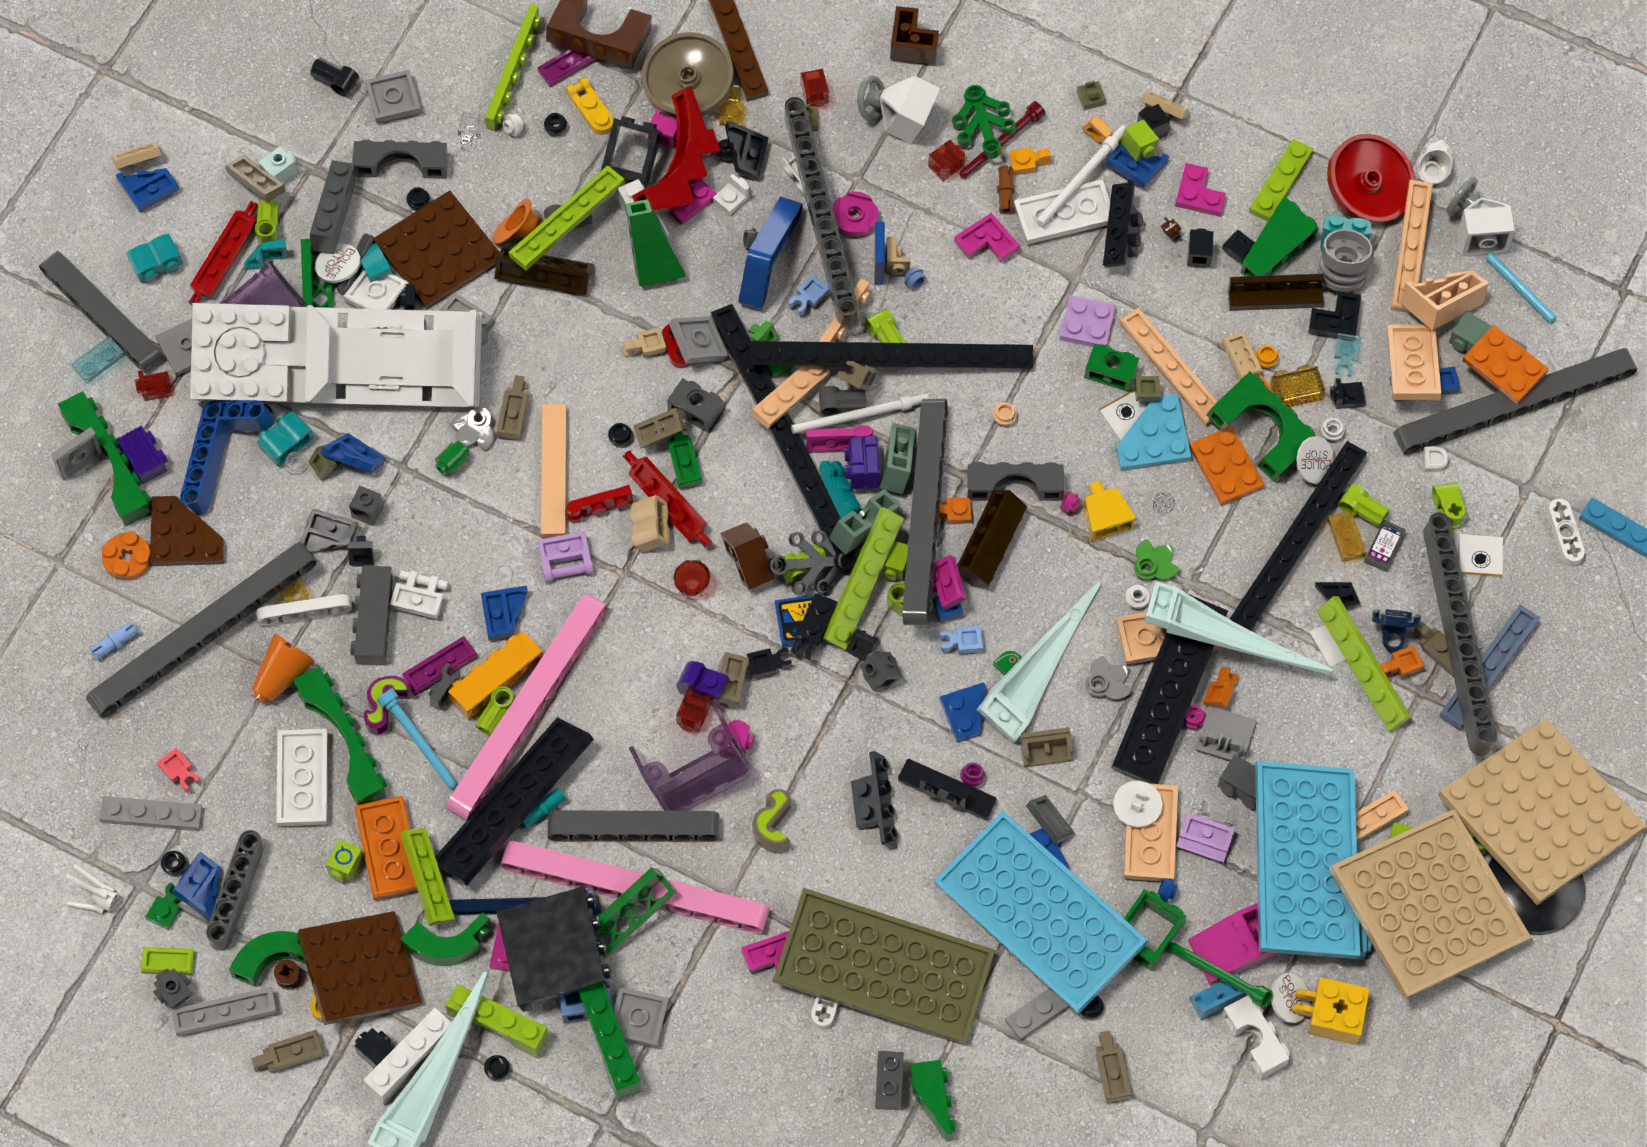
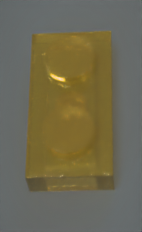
(1346, 536)

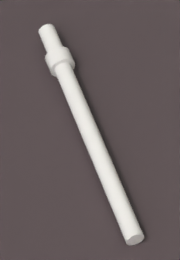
(1108, 145)
(903, 403)

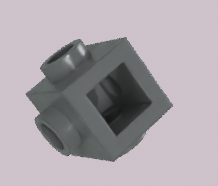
(880, 670)
(176, 996)

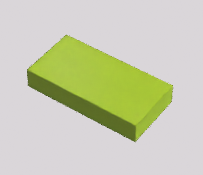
(158, 959)

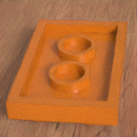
(1505, 364)
(1226, 465)

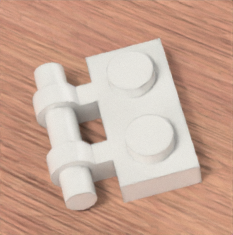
(418, 600)

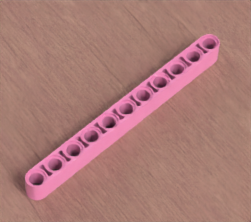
(527, 706)
(614, 881)

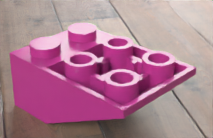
(1231, 943)

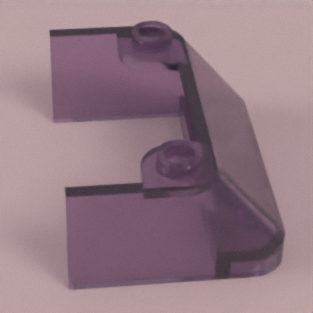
(702, 777)

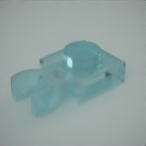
(1346, 350)

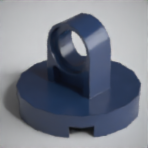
(1395, 622)

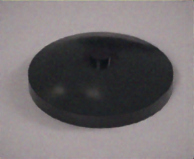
(1548, 915)

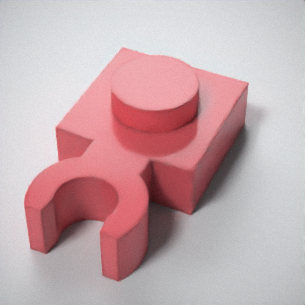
(176, 767)

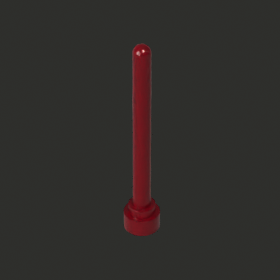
(1033, 113)

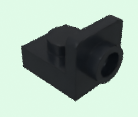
(1347, 394)

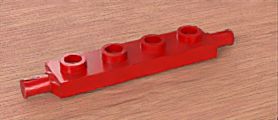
(223, 253)
(679, 510)

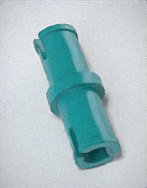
(544, 807)

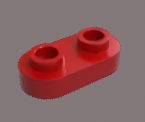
(672, 349)

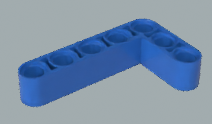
(766, 250)
(210, 442)

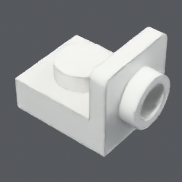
(732, 195)

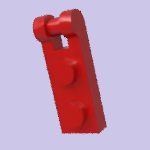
(599, 503)

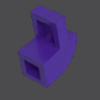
(701, 680)

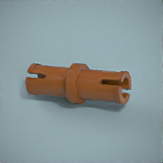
(1005, 189)

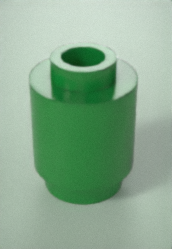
(452, 458)

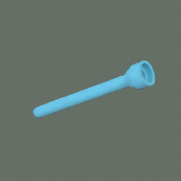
(390, 701)

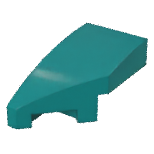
(266, 251)
(375, 264)

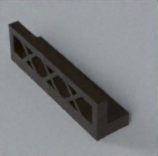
(546, 273)
(1250, 294)

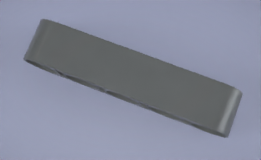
(235, 901)

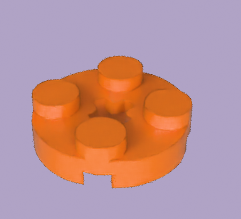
(129, 543)

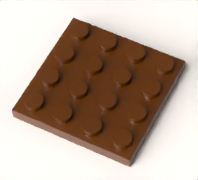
(438, 249)
(359, 968)

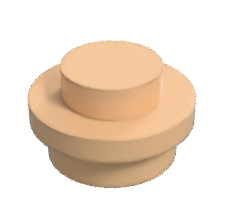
(1004, 414)

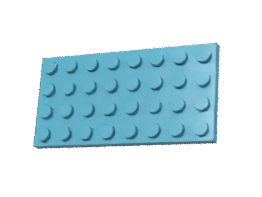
(1301, 831)
(1041, 912)

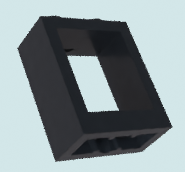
(648, 128)

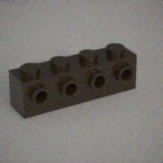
(991, 538)

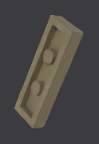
(255, 178)

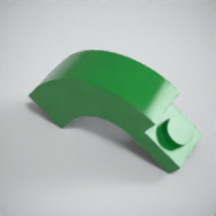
(446, 950)
(262, 951)

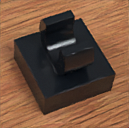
(361, 551)
(862, 644)

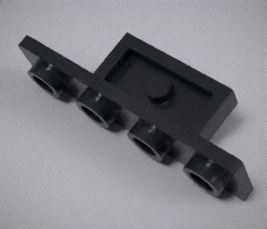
(1122, 227)
(947, 789)
(873, 801)

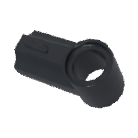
(340, 79)

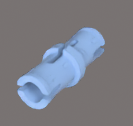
(114, 640)

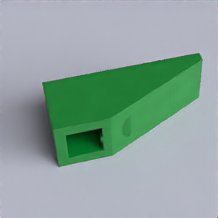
(930, 1093)

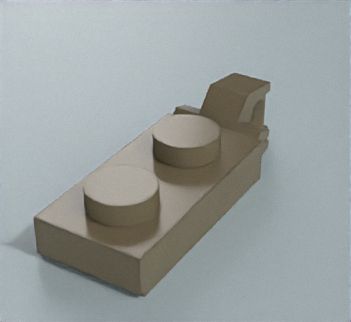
(513, 410)
(1434, 645)
(289, 1052)
(1112, 1069)

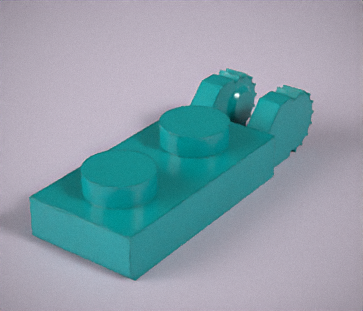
(839, 488)

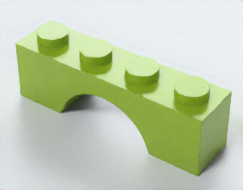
(517, 1029)

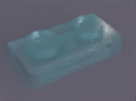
(98, 359)

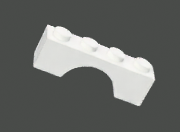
(396, 1066)

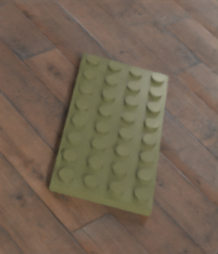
(884, 966)

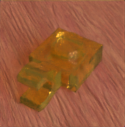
(732, 110)

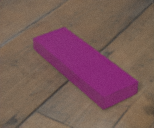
(564, 66)
(430, 670)

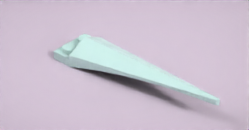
(1191, 619)
(1017, 694)
(413, 1111)

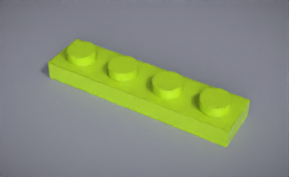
(1281, 180)
(427, 876)

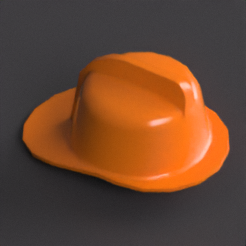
(518, 223)

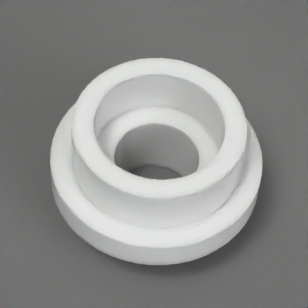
(512, 124)
(1333, 423)
(1134, 602)

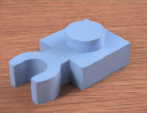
(809, 292)
(966, 639)

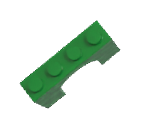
(1253, 395)

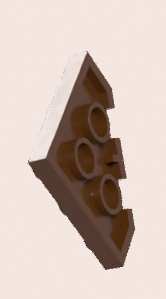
(181, 536)

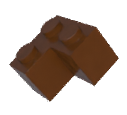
(910, 42)
(749, 554)

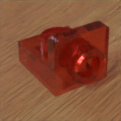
(153, 385)

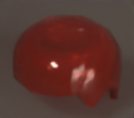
(691, 577)

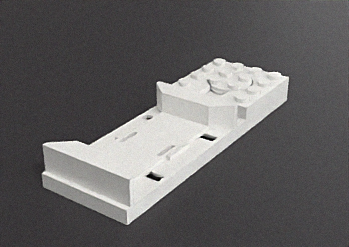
(303, 354)

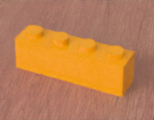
(500, 669)

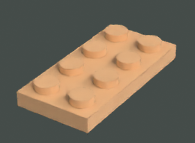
(1413, 362)
(1140, 639)
(1152, 848)

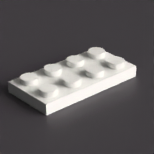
(1082, 211)
(302, 777)

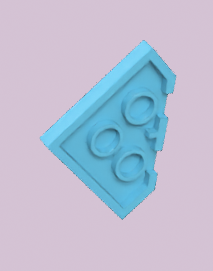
(1155, 437)

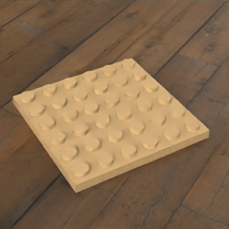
(1541, 811)
(1429, 903)

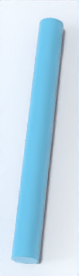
(1520, 287)

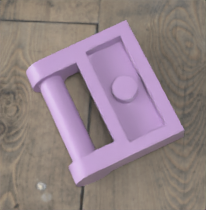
(563, 549)

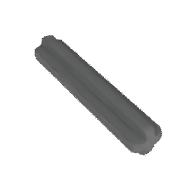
(363, 246)

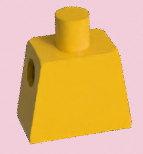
(1106, 512)

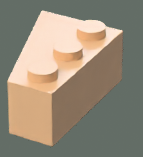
(1444, 299)

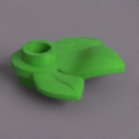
(1156, 559)

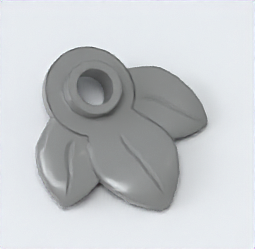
(471, 431)
(1110, 678)

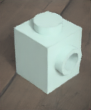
(279, 164)

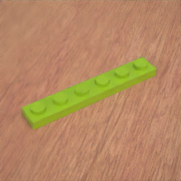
(511, 71)
(566, 218)
(863, 578)
(1363, 663)

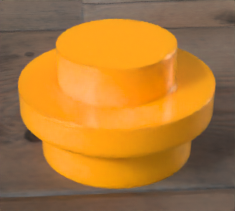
(1267, 356)

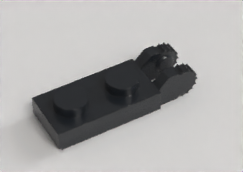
(814, 624)

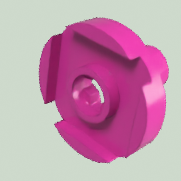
(866, 209)

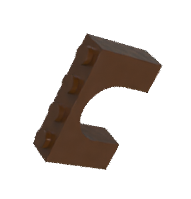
(617, 47)

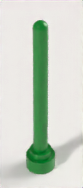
(1259, 994)

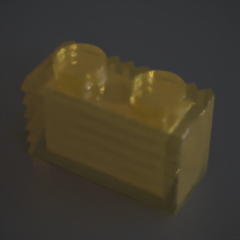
(1298, 386)

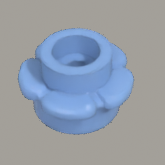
(914, 278)

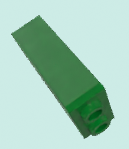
(1280, 240)
(651, 248)

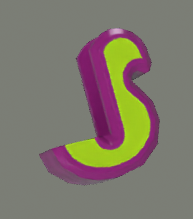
(377, 719)

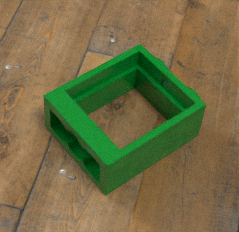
(1171, 913)

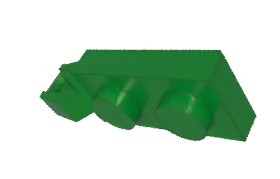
(684, 460)

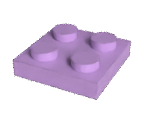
(1087, 321)

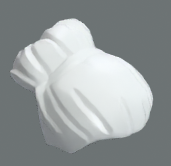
(1436, 163)

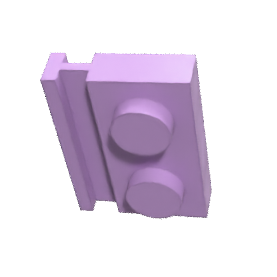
(1205, 837)

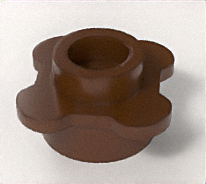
(1171, 228)

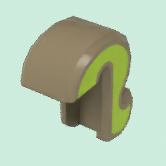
(768, 818)

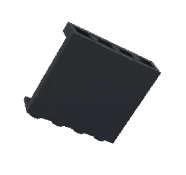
(553, 947)

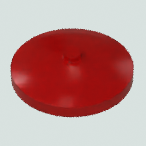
(1370, 178)

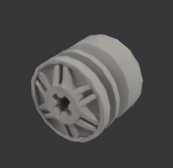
(1345, 260)

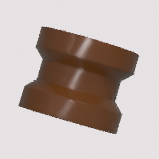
(290, 979)

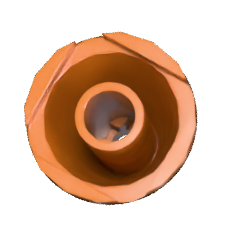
(279, 668)

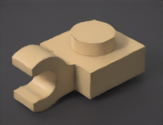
(648, 341)

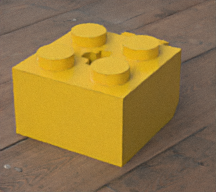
(1323, 1016)

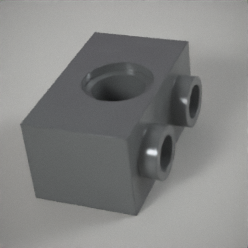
(702, 415)
(889, 1080)

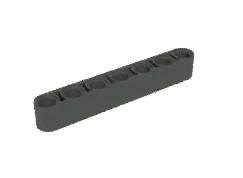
(100, 311)
(633, 826)

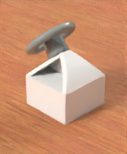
(902, 104)
(1484, 224)

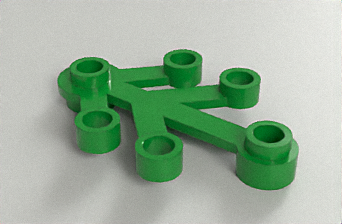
(983, 119)

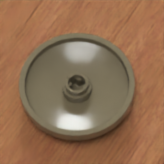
(685, 62)

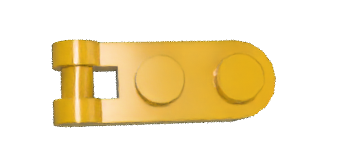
(590, 107)

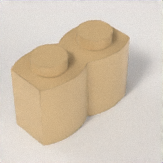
(649, 523)

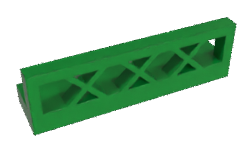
(308, 275)
(628, 901)

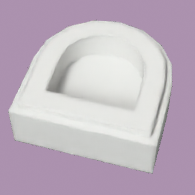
(1434, 459)

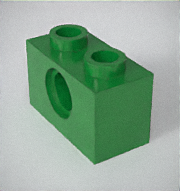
(1119, 377)

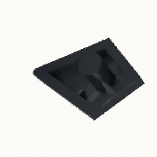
(1342, 589)

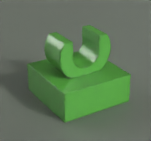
(765, 332)

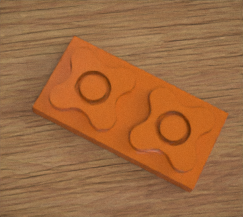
(383, 848)

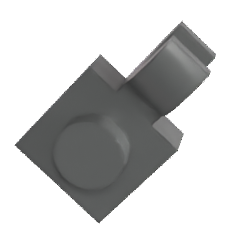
(439, 691)

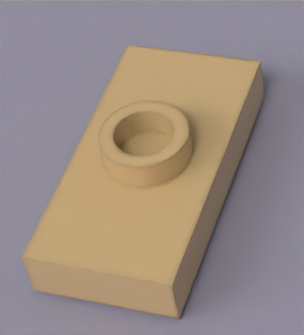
(1167, 105)
(136, 156)
(1241, 355)

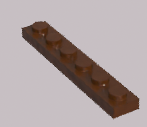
(739, 49)

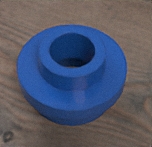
(1167, 889)

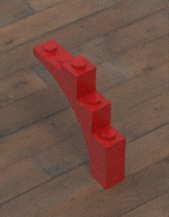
(687, 167)

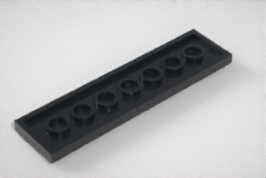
(1163, 705)
(512, 800)

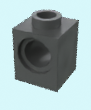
(366, 505)

